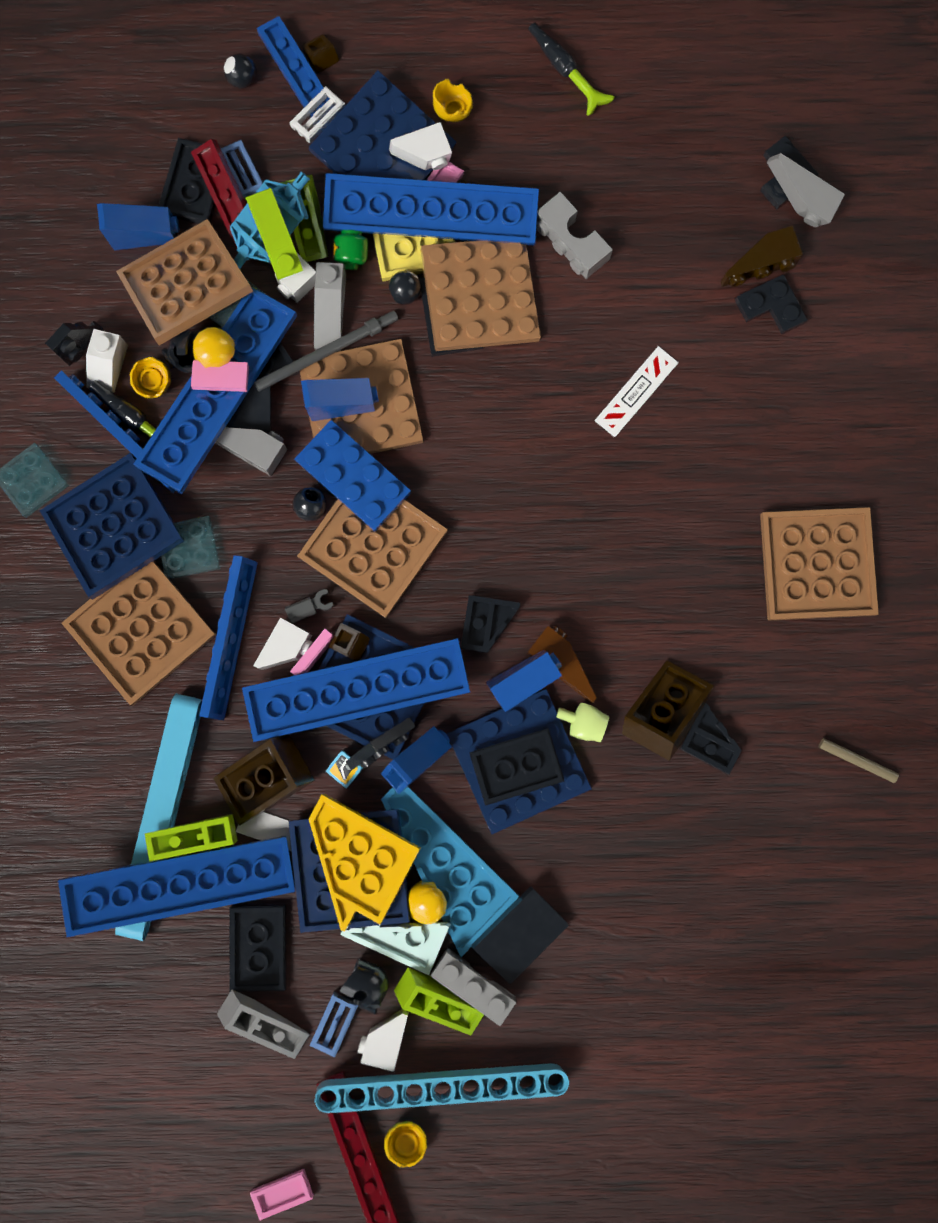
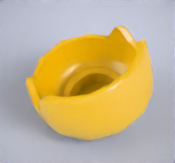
(452, 101)
(213, 347)
(150, 377)
(426, 902)
(405, 1144)

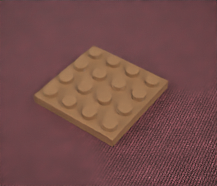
(184, 282)
(479, 294)
(395, 415)
(370, 563)
(819, 564)
(139, 631)

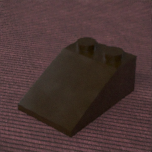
(666, 710)
(263, 778)

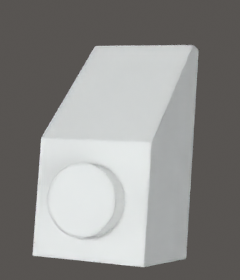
(423, 148)
(298, 284)
(105, 359)
(283, 646)
(384, 1041)

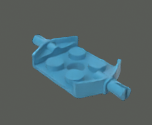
(291, 207)

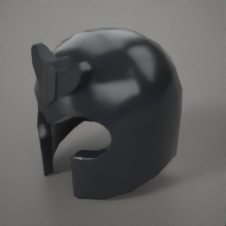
(180, 351)
(365, 986)

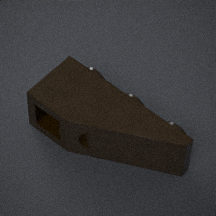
(773, 252)

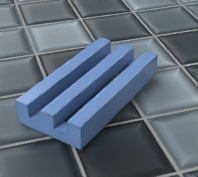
(240, 146)
(324, 1047)

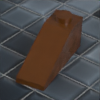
(572, 673)

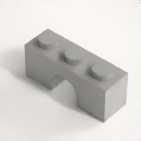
(584, 254)
(473, 988)

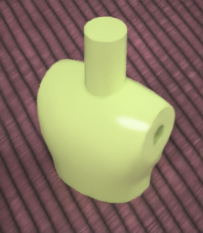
(586, 723)

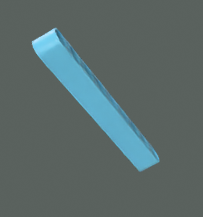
(166, 784)
(429, 1080)

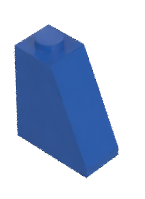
(136, 225)
(338, 397)
(524, 679)
(416, 759)

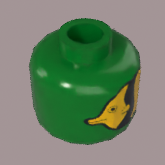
(350, 249)

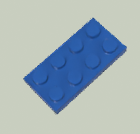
(352, 475)

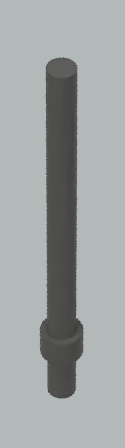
(370, 328)

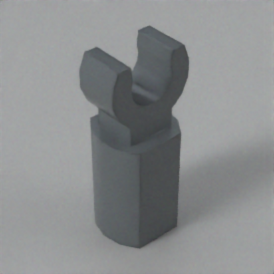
(307, 607)

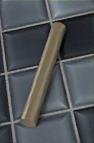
(859, 760)

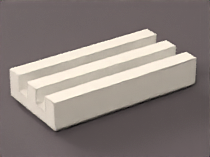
(324, 122)

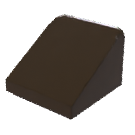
(320, 53)
(349, 642)

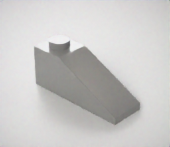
(806, 192)
(328, 303)
(254, 447)
(261, 1024)

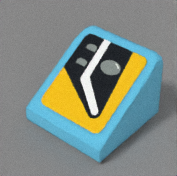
(340, 770)

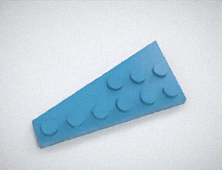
(471, 887)

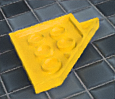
(360, 860)

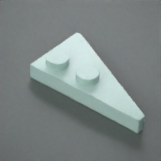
(408, 943)

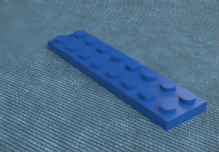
(430, 209)
(201, 415)
(355, 690)
(175, 886)

